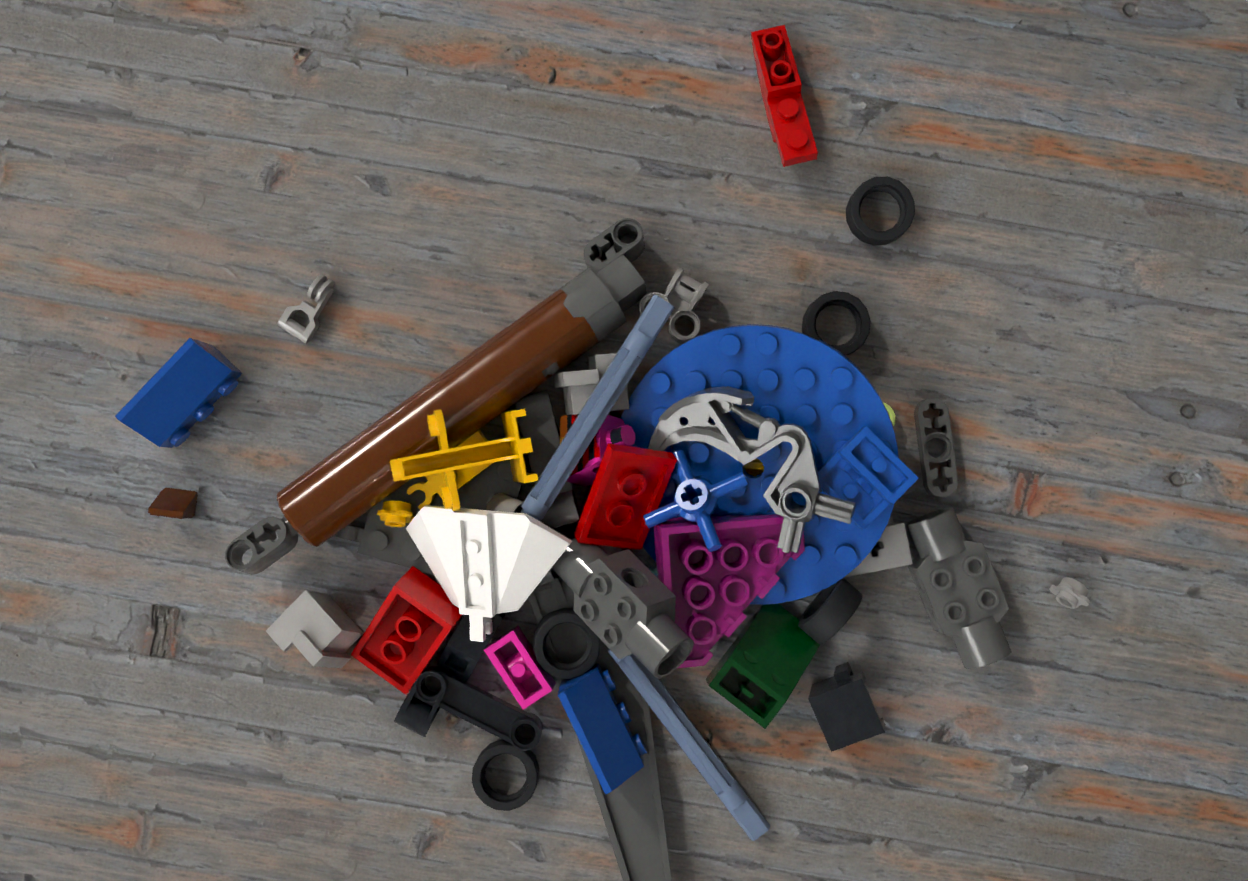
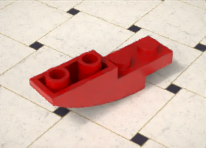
(782, 96)

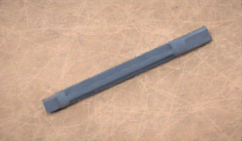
(597, 408)
(694, 746)

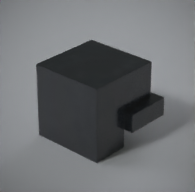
(845, 708)

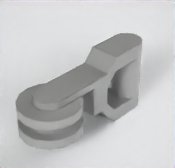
(321, 290)

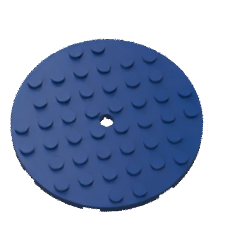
(796, 384)

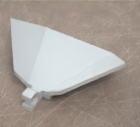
(485, 558)

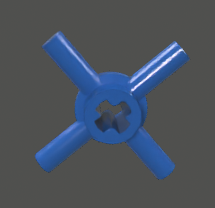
(701, 511)

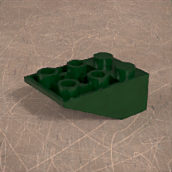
(764, 664)

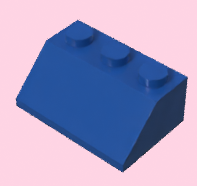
(180, 394)
(602, 727)

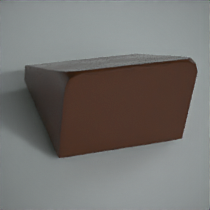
(174, 503)

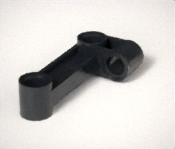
(467, 703)

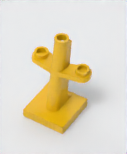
(450, 459)

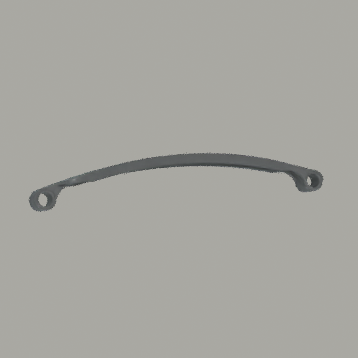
(635, 807)

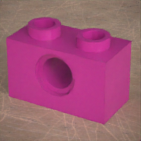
(518, 667)

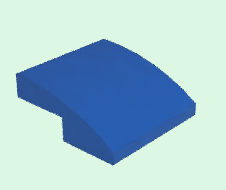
(865, 474)

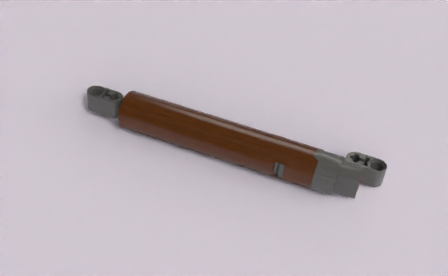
(467, 393)

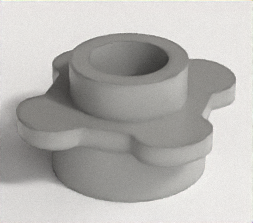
(1070, 593)

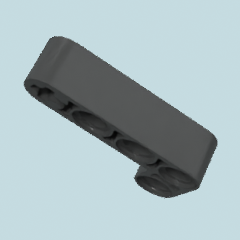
(545, 439)

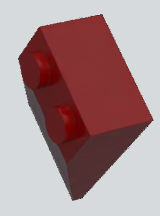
(407, 630)

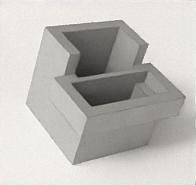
(580, 384)
(316, 629)

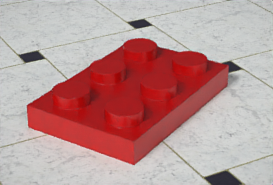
(624, 490)

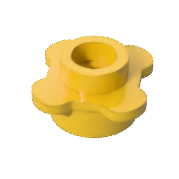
(395, 513)

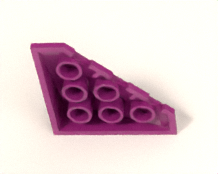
(718, 584)

